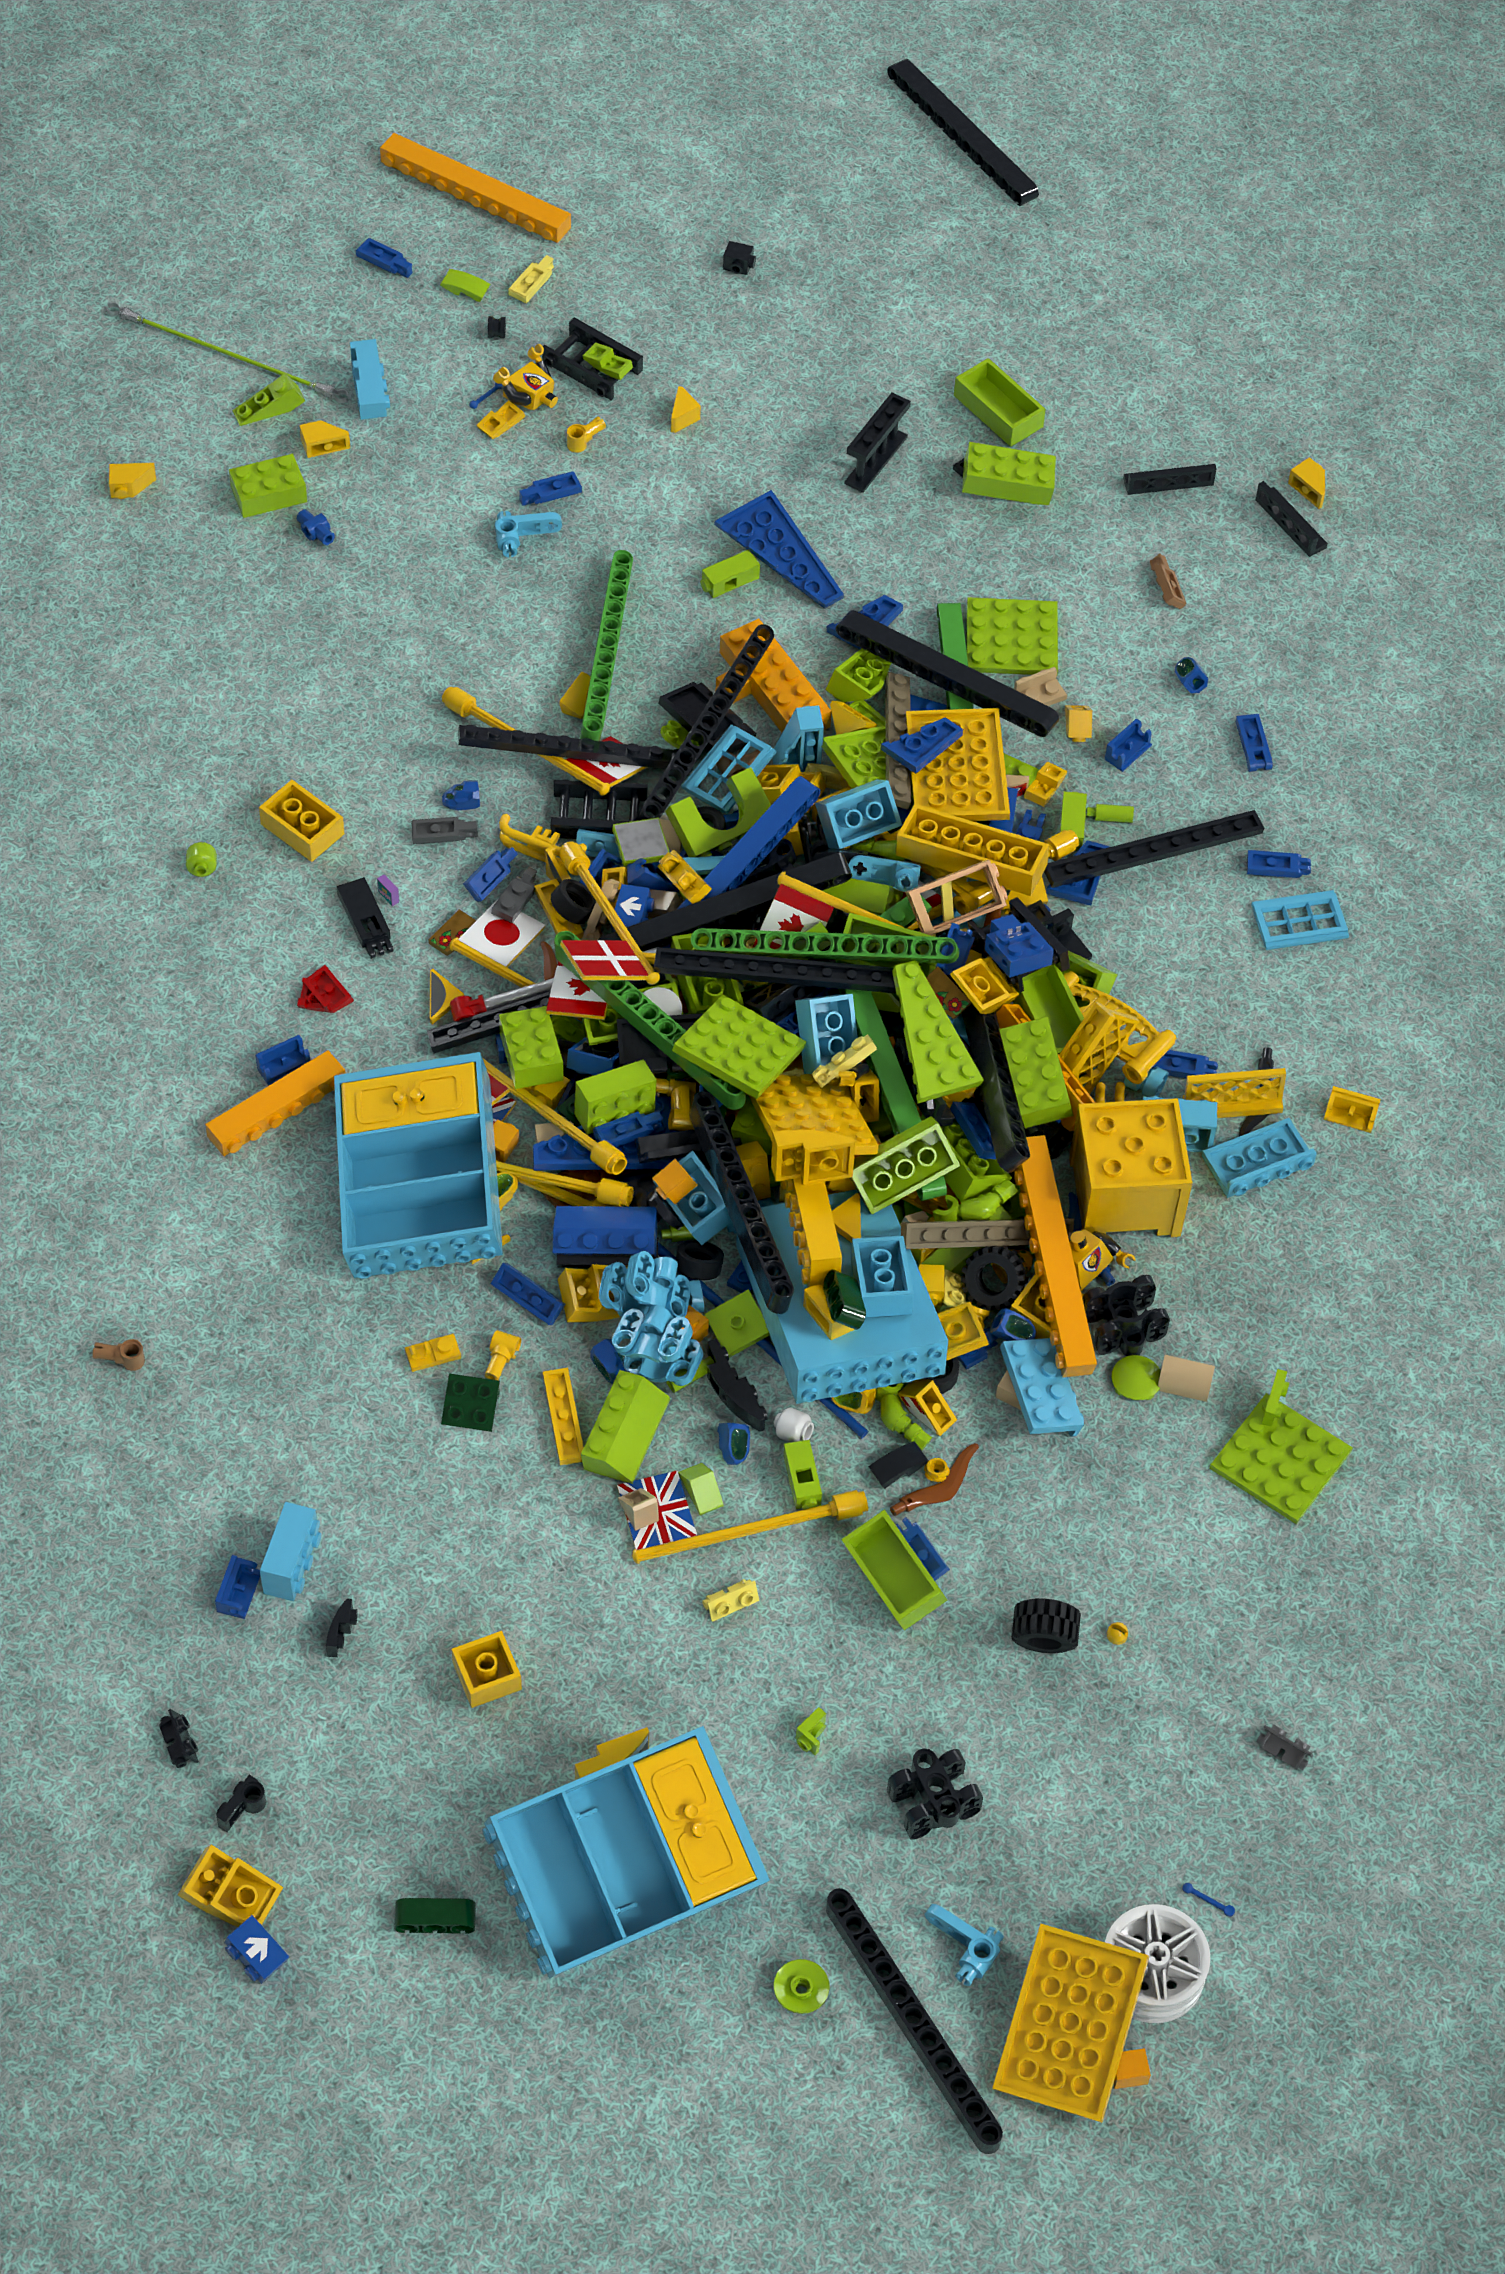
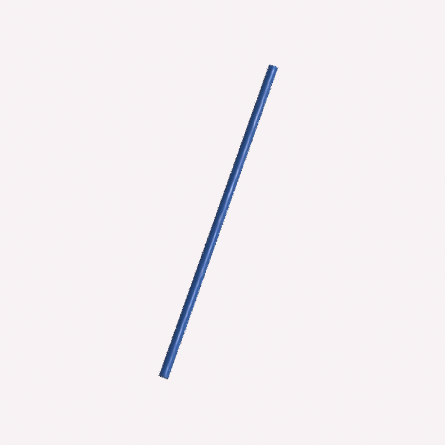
(769, 1348)

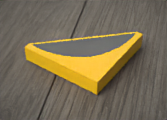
(553, 869)
(441, 995)

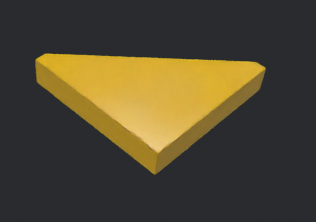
(848, 1218)

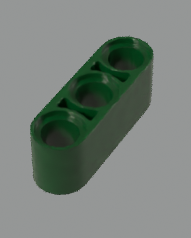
(844, 1299)
(435, 1914)

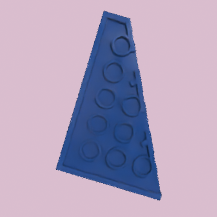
(568, 1154)

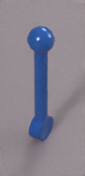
(474, 404)
(1228, 1910)

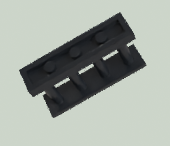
(589, 336)
(877, 442)
(577, 789)
(1023, 915)

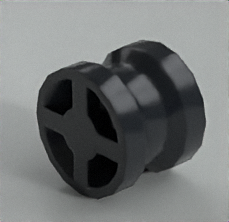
(496, 327)

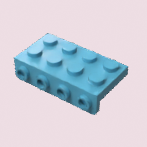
(1258, 1158)
(1039, 1387)

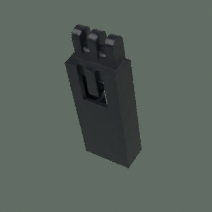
(361, 905)

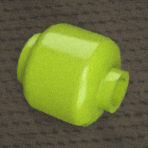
(201, 859)

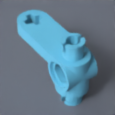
(510, 527)
(895, 873)
(970, 1964)

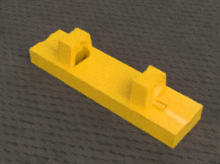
(684, 877)

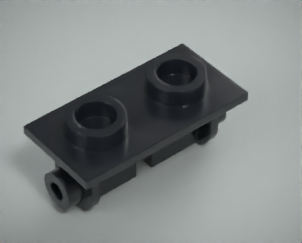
(175, 1728)

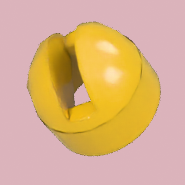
(1115, 1636)

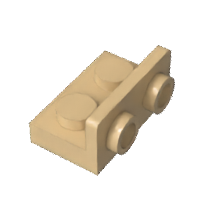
(1042, 687)

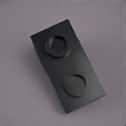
(232, 1810)

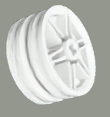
(1187, 1941)

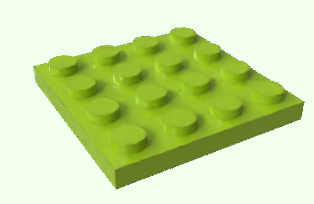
(1012, 635)
(858, 755)
(739, 1046)
(1281, 1463)

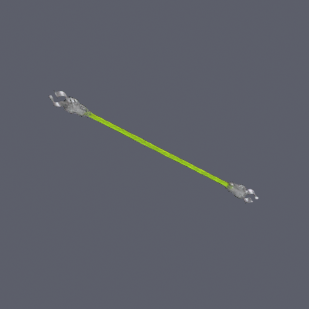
(325, 389)

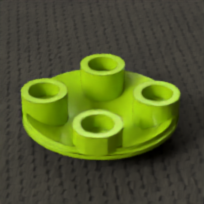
(675, 734)
(1136, 1377)

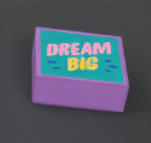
(388, 890)

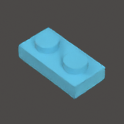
(596, 841)

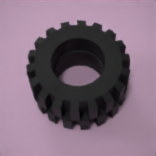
(978, 1290)
(1046, 1625)

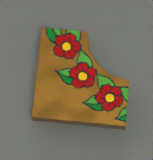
(453, 928)
(948, 994)

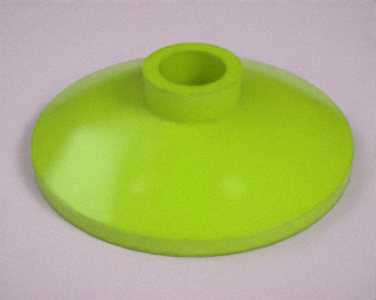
(806, 1974)

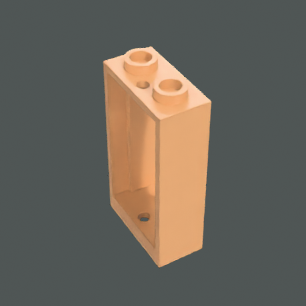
(919, 910)

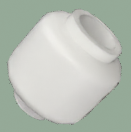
(793, 1425)

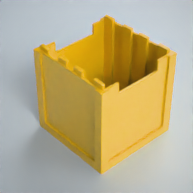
(1131, 1166)

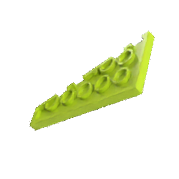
(932, 1043)

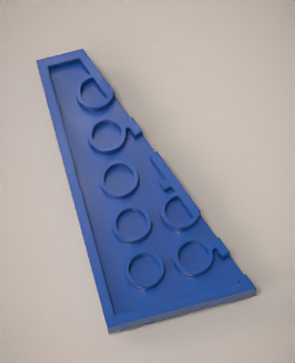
(776, 540)

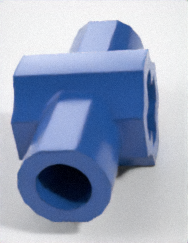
(315, 527)

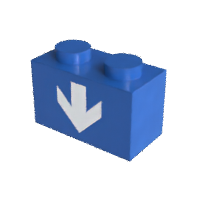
(633, 905)
(255, 1950)

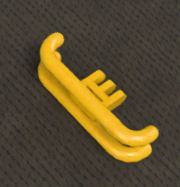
(535, 843)

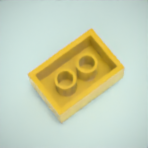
(301, 820)

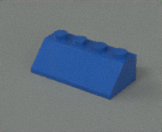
(604, 1230)

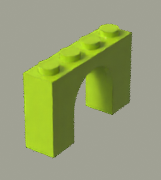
(702, 839)

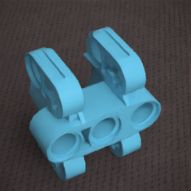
(645, 1284)
(658, 1344)

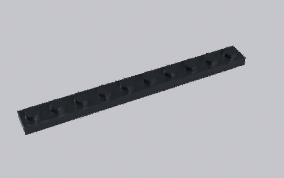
(565, 747)
(1153, 848)
(774, 970)
(487, 1023)

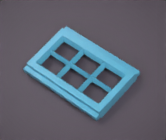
(712, 758)
(1300, 938)

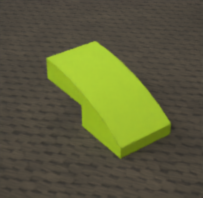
(470, 285)
(604, 360)

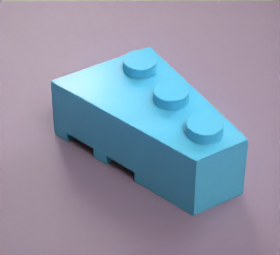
(368, 379)
(801, 739)

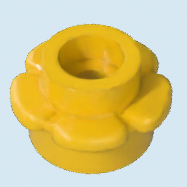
(939, 1465)

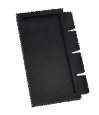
(687, 705)
(635, 1046)

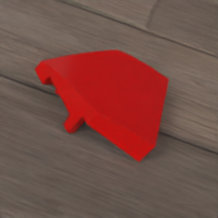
(323, 992)

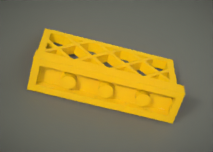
(1091, 1038)
(1245, 1099)

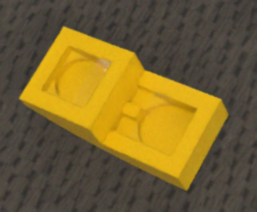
(497, 423)
(1045, 784)

